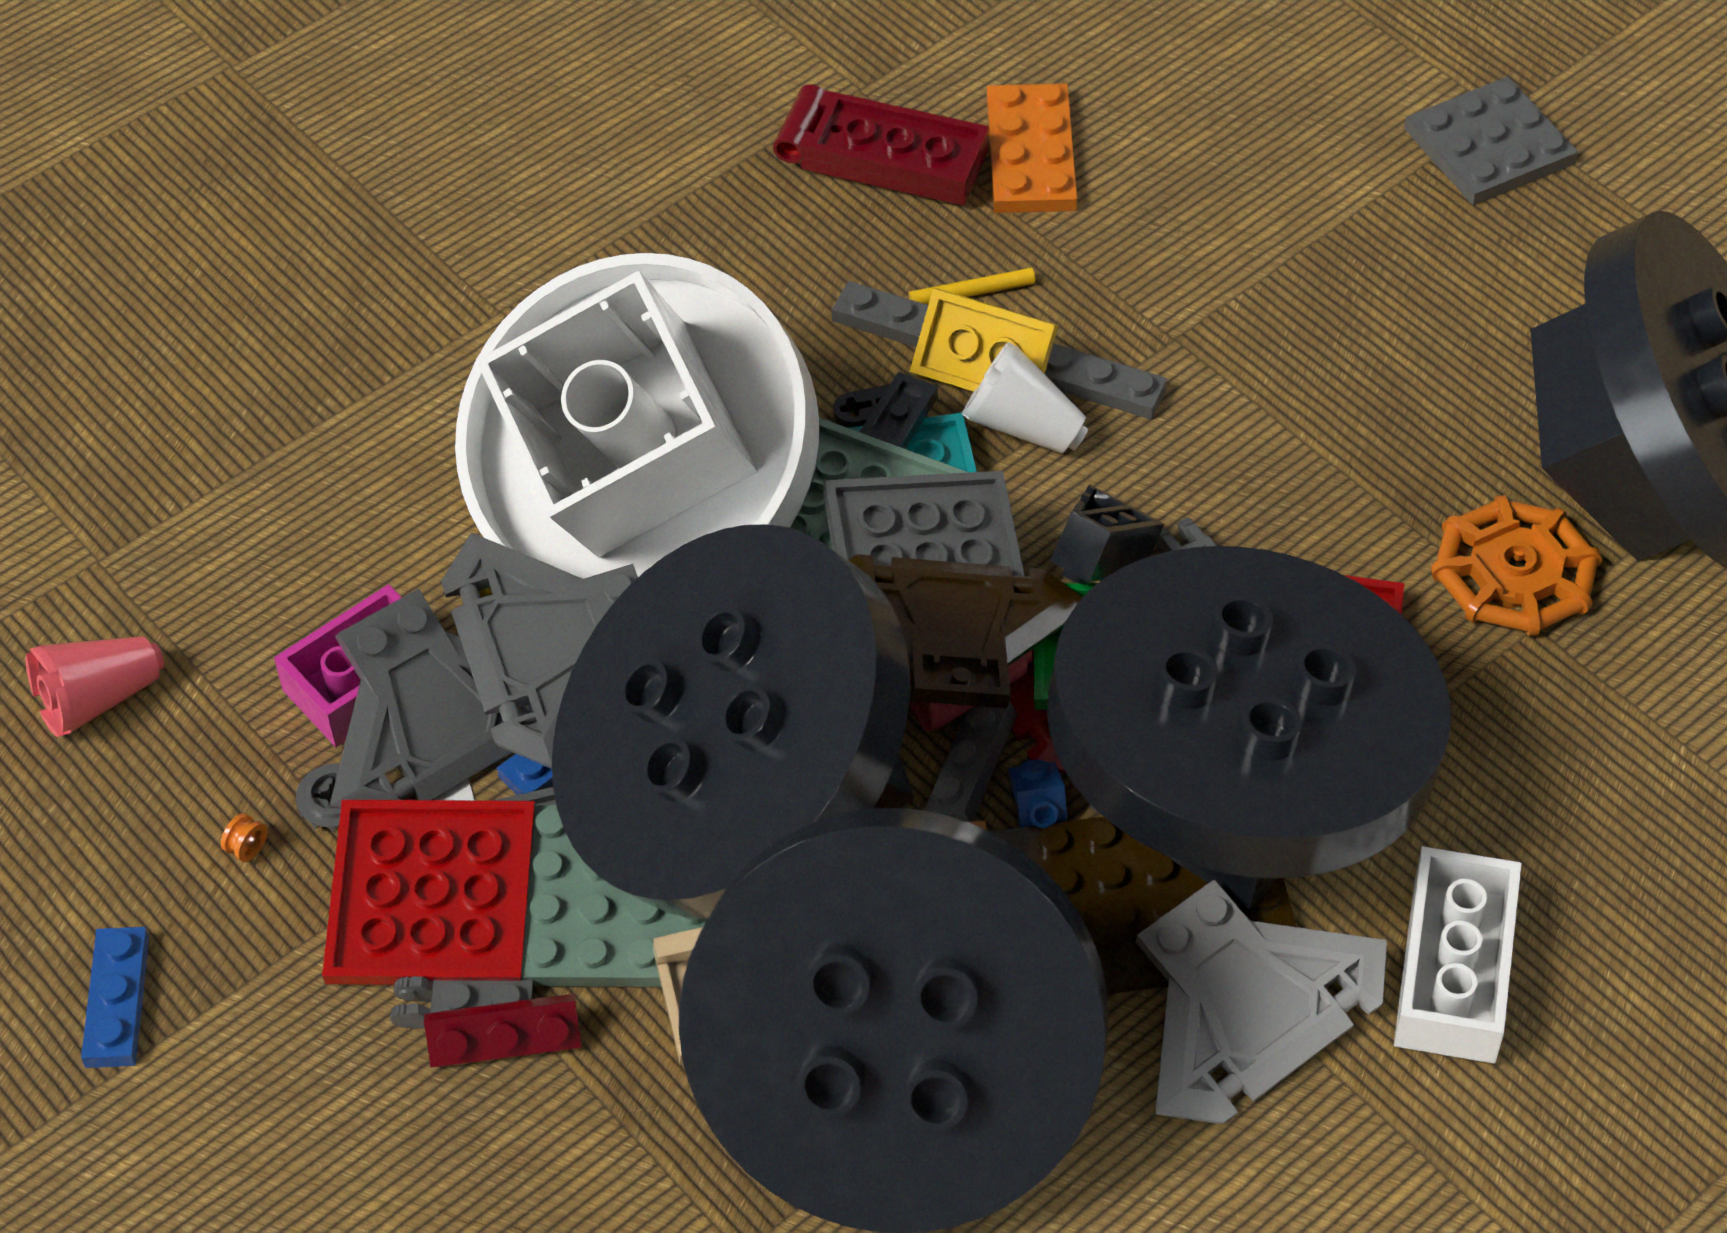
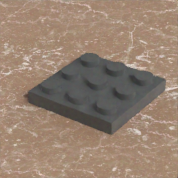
(1490, 140)

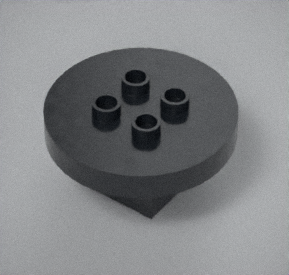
(1640, 389)
(727, 709)
(1247, 714)
(894, 1021)

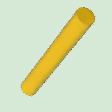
(979, 285)

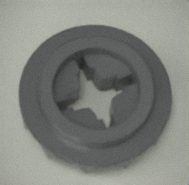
(314, 794)

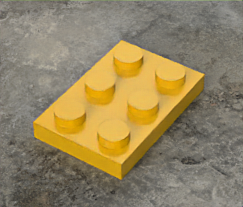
(966, 335)

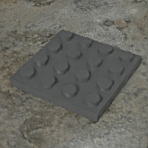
(924, 518)

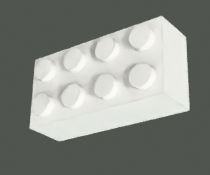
(1458, 955)

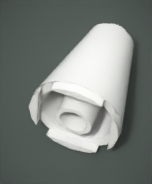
(1025, 404)

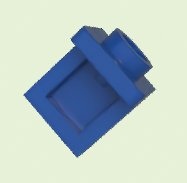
(1038, 793)

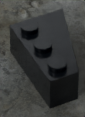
(1103, 537)

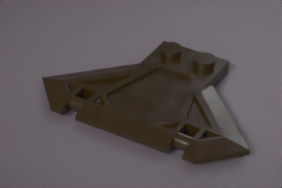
(968, 623)

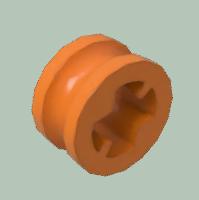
(244, 837)

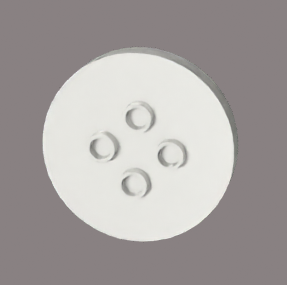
(634, 416)

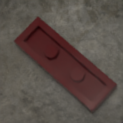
(502, 1030)

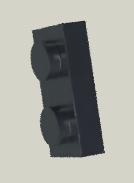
(901, 410)

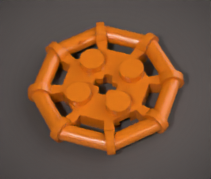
(1512, 584)

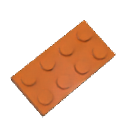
(1031, 148)

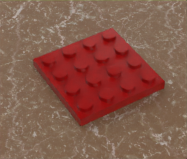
(429, 891)

